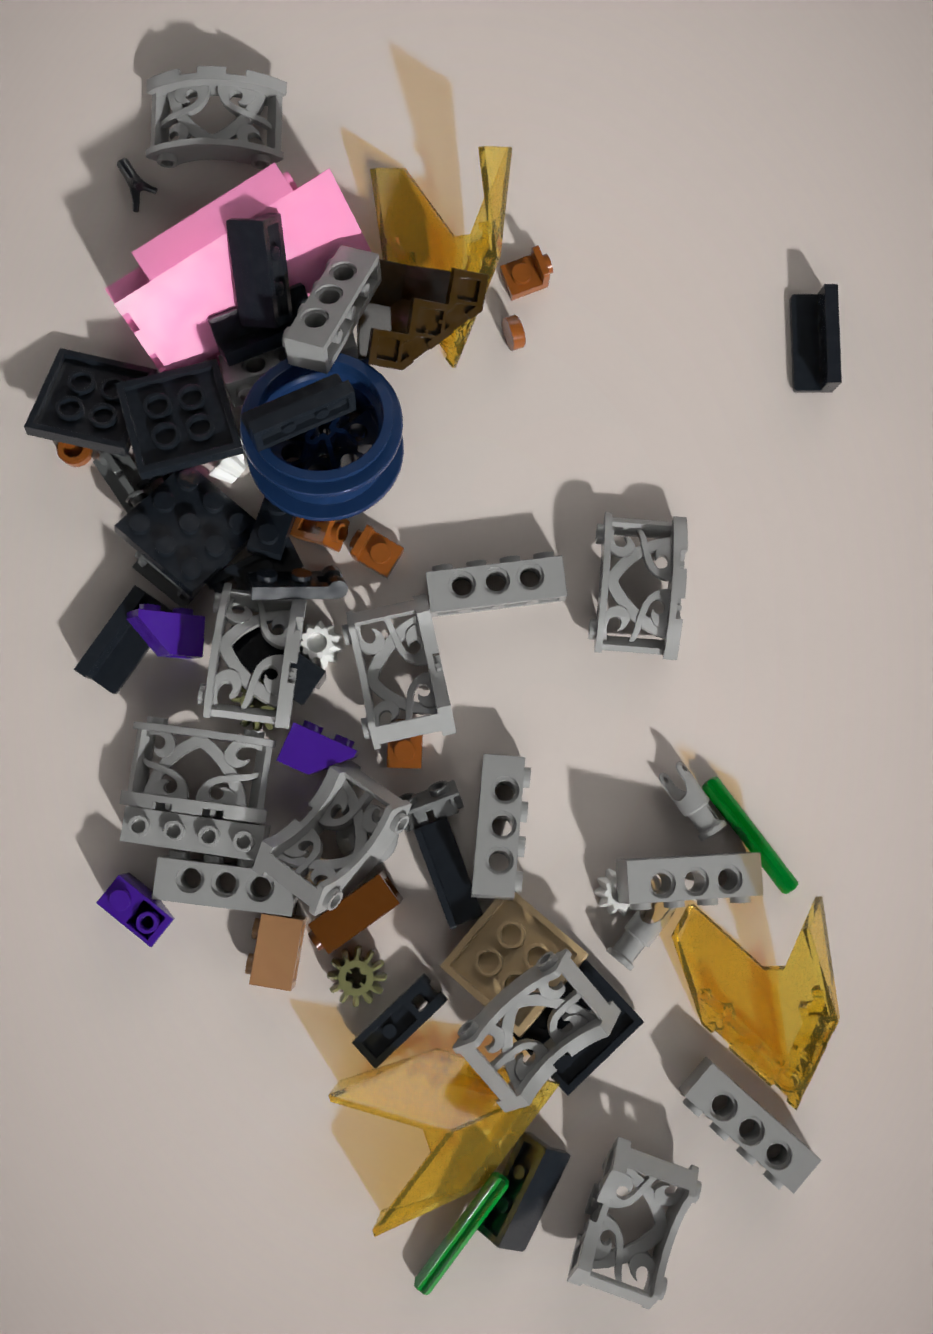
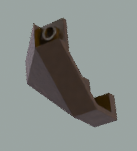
(416, 312)

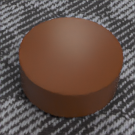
(513, 332)
(74, 455)

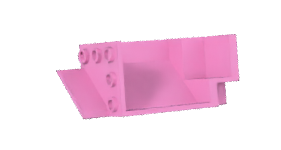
(189, 267)

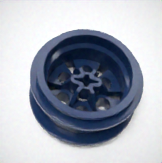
(343, 481)

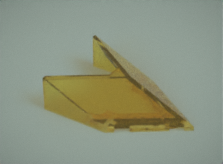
(418, 236)
(768, 1014)
(459, 1120)

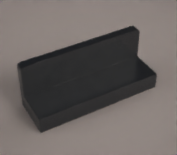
(260, 270)
(815, 341)
(240, 342)
(299, 411)
(118, 645)
(253, 649)
(448, 872)
(532, 1178)

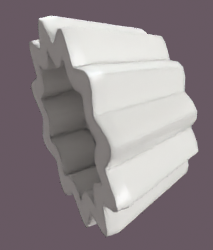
(230, 468)
(320, 644)
(609, 894)

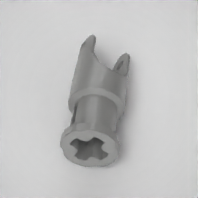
(693, 803)
(637, 936)

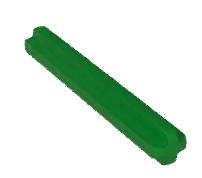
(749, 834)
(461, 1233)

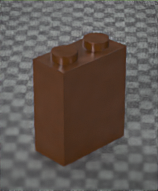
(354, 913)

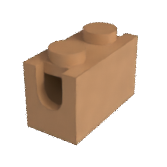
(276, 951)

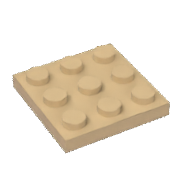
(503, 947)

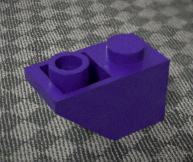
(169, 633)
(312, 752)
(134, 908)

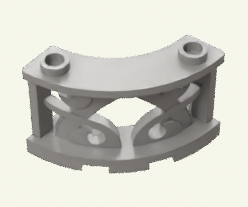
(256, 91)
(671, 545)
(416, 629)
(275, 693)
(152, 792)
(335, 793)
(530, 1076)
(623, 1168)

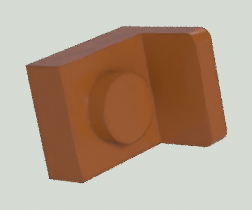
(527, 274)
(325, 533)
(375, 551)
(405, 752)

